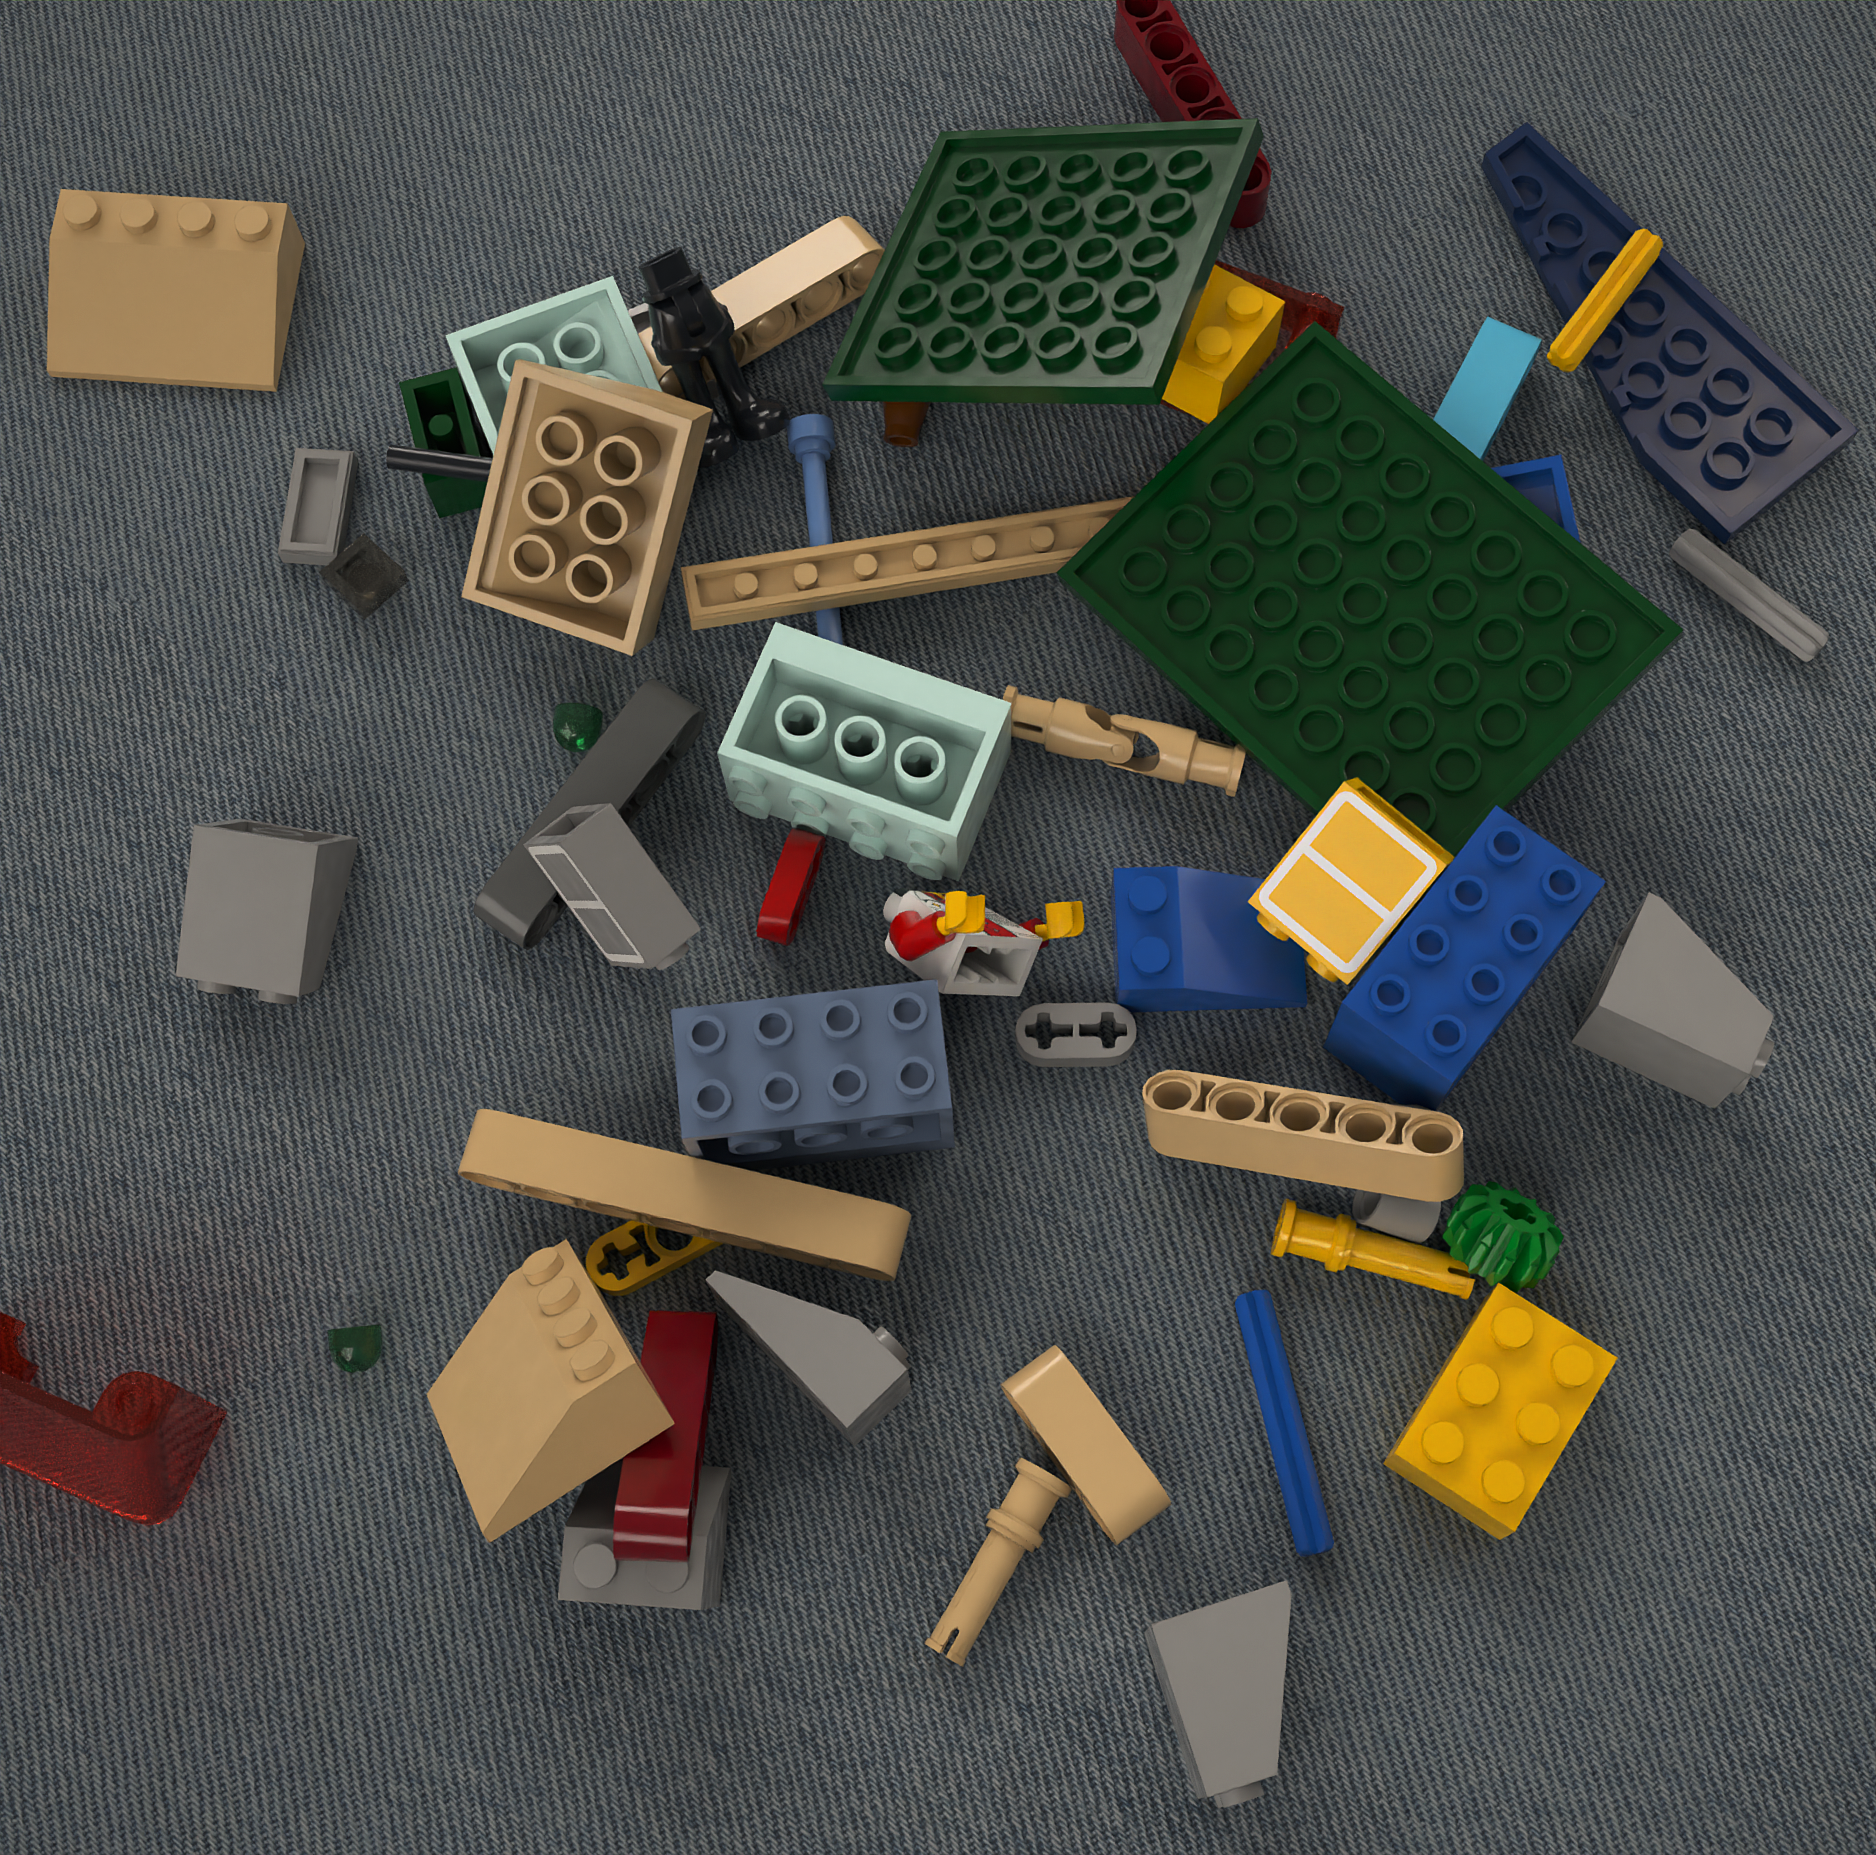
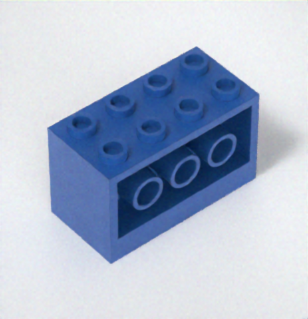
(1461, 962)

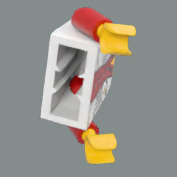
(968, 944)

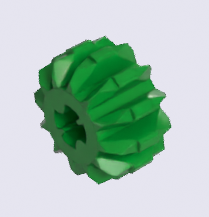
(1503, 1236)

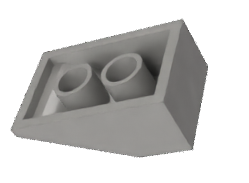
(828, 1355)

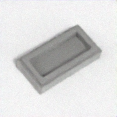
(318, 506)

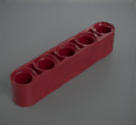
(1182, 84)
(664, 1474)

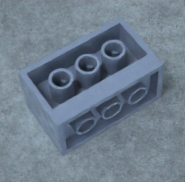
(814, 1077)

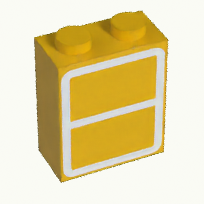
(1349, 882)

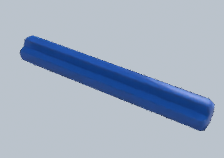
(1284, 1423)

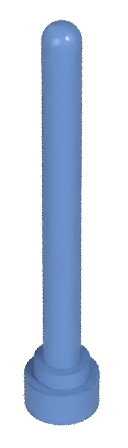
(811, 441)

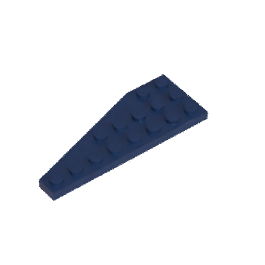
(1680, 371)

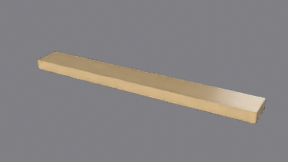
(890, 565)

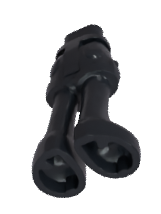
(691, 325)

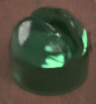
(577, 726)
(355, 1347)

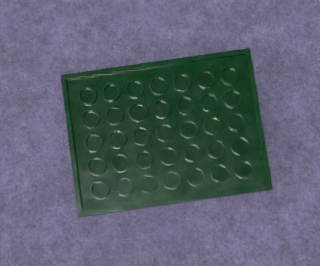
(1367, 598)

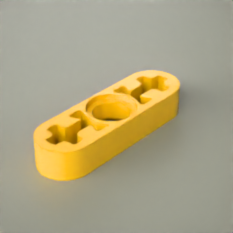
(639, 1271)

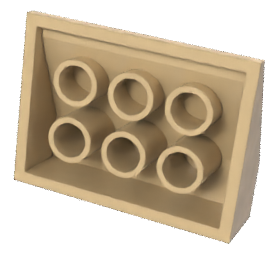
(171, 289)
(585, 504)
(542, 1393)

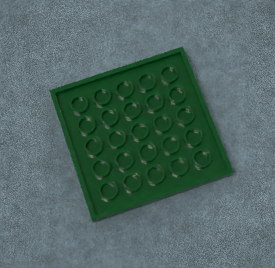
(1047, 265)

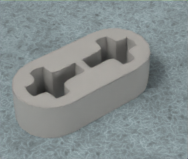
(1075, 1019)

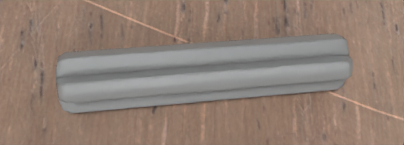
(1749, 595)

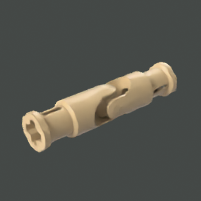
(1091, 734)

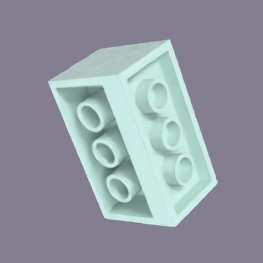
(866, 752)

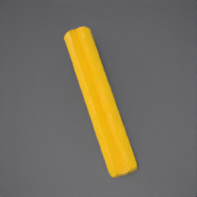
(1604, 300)

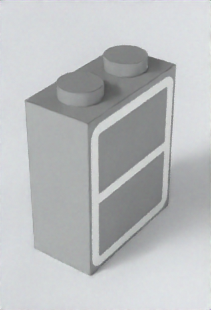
(613, 887)

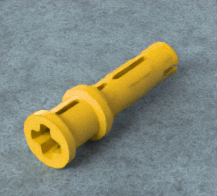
(1342, 1244)

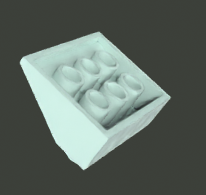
(573, 331)

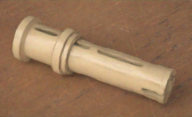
(1013, 1531)

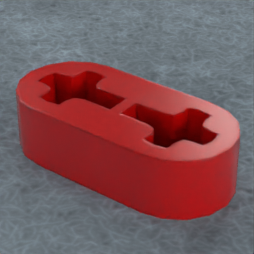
(790, 886)

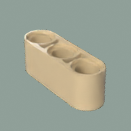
(1086, 1444)

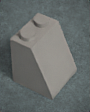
(262, 907)
(1675, 1010)
(594, 1575)
(1226, 1689)

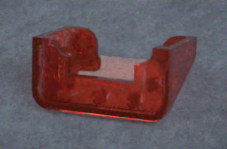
(125, 1456)

